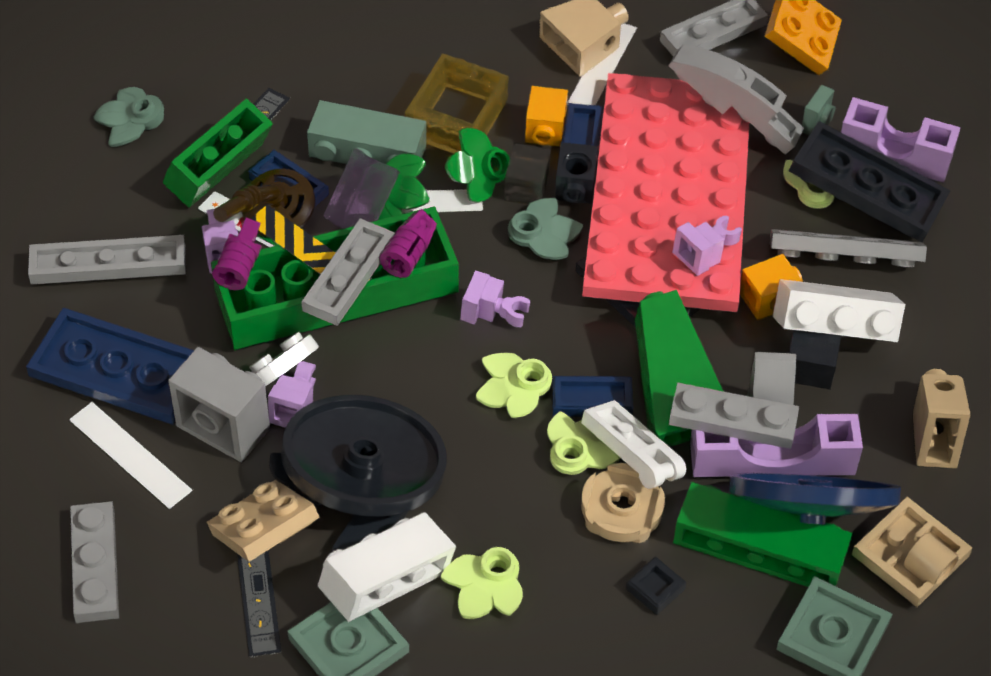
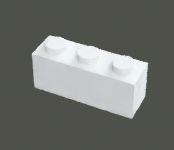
(838, 310)
(385, 566)

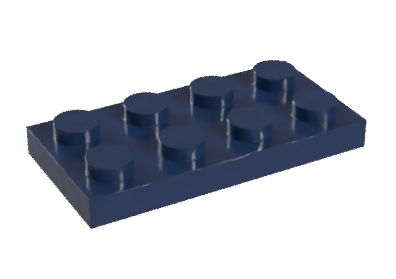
(109, 364)

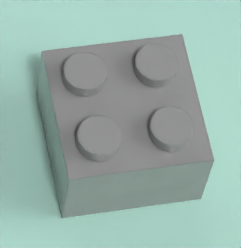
(220, 403)

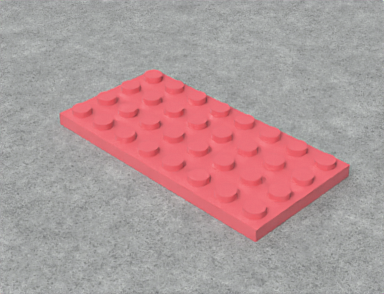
(659, 166)

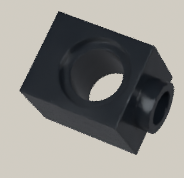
(576, 173)

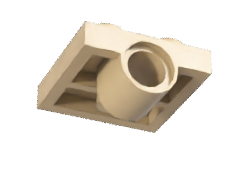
(262, 519)
(912, 551)

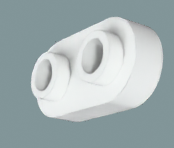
(294, 350)

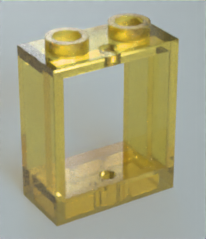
(458, 75)

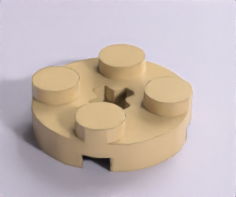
(616, 523)

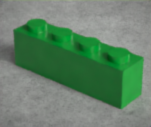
(760, 537)

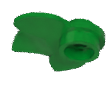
(474, 163)
(407, 190)

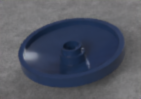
(814, 496)

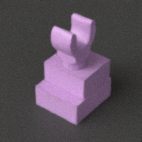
(215, 236)
(703, 245)
(485, 299)
(291, 394)

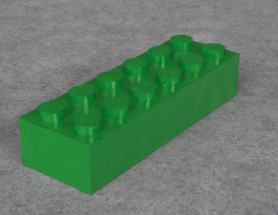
(279, 282)

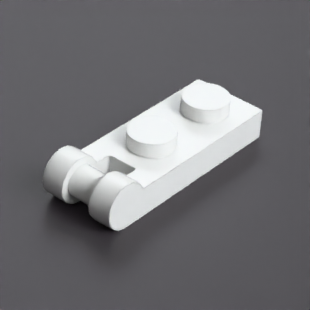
(634, 444)

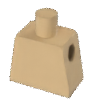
(582, 32)
(941, 400)

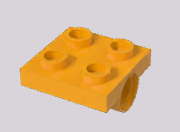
(804, 32)

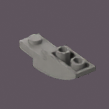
(729, 83)

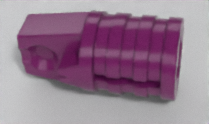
(408, 244)
(238, 257)

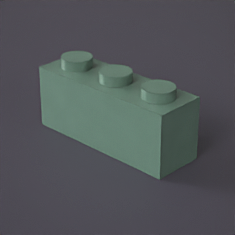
(380, 135)

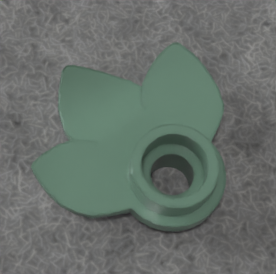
(130, 115)
(544, 229)

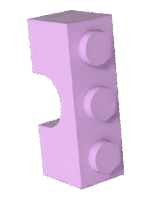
(923, 151)

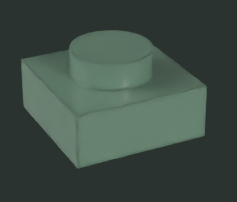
(818, 109)

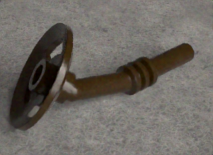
(274, 194)

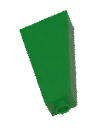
(669, 355)

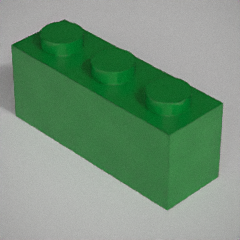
(217, 153)

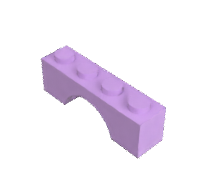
(821, 447)

